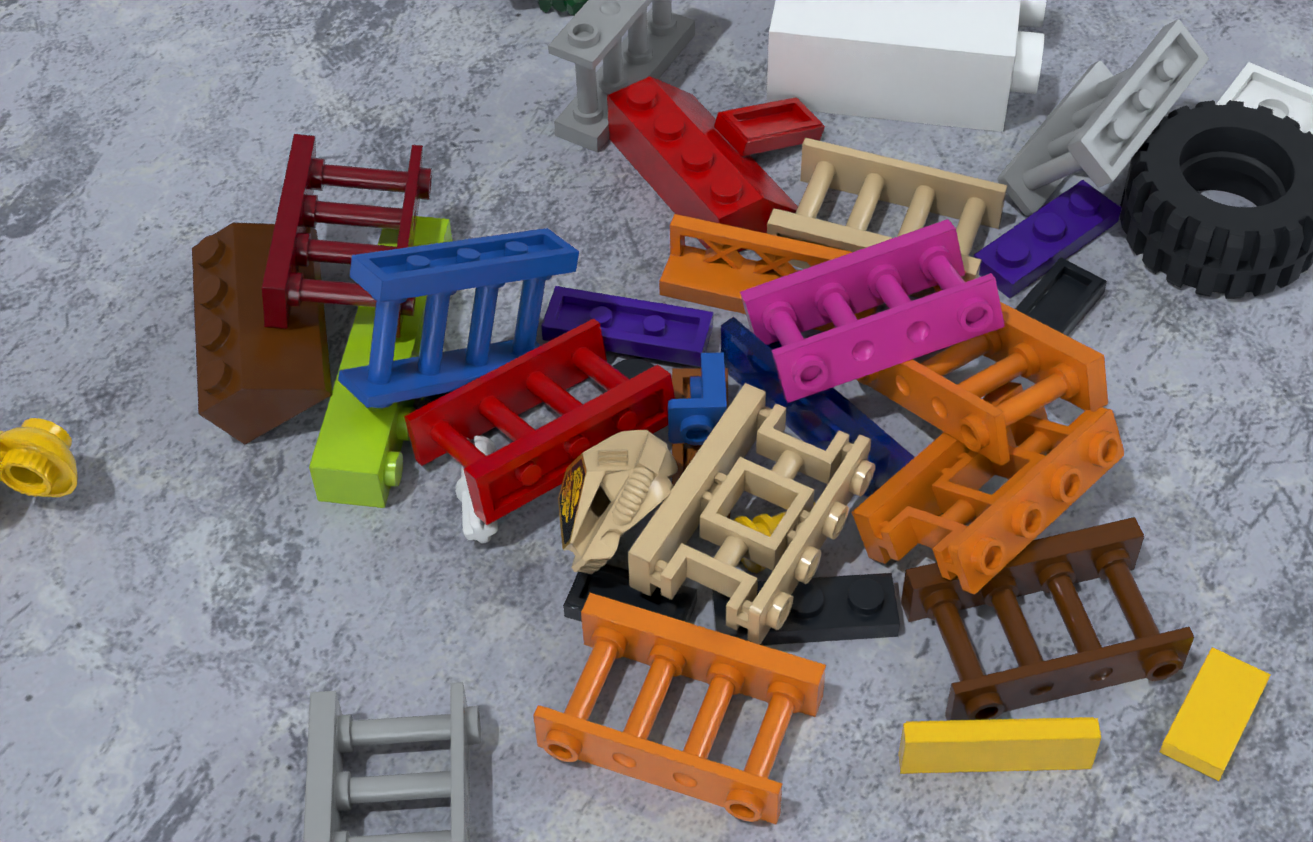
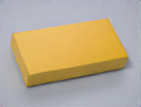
(1214, 713)

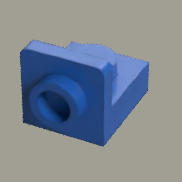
(695, 417)

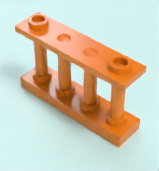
(1022, 349)
(684, 649)

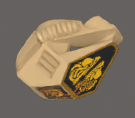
(610, 493)

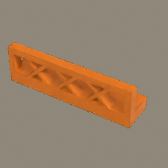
(720, 273)

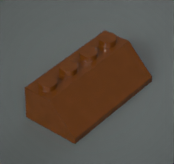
(245, 371)

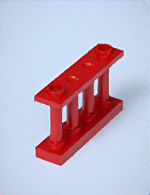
(540, 456)

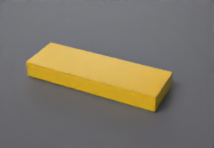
(999, 745)

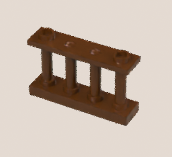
(1051, 567)

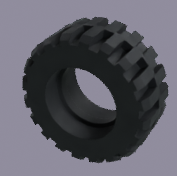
(1212, 242)

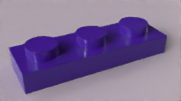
(1047, 235)
(632, 324)

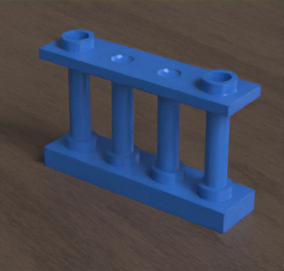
(438, 273)

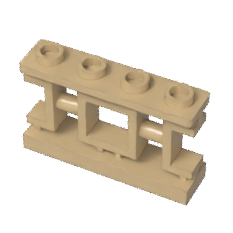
(713, 487)

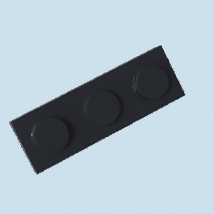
(828, 611)

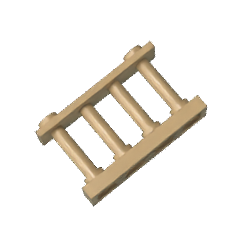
(892, 181)

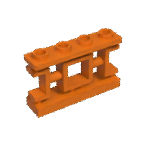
(1002, 524)

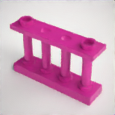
(863, 281)

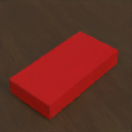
(768, 126)

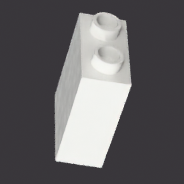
(906, 58)

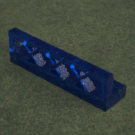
(814, 417)

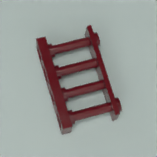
(301, 209)

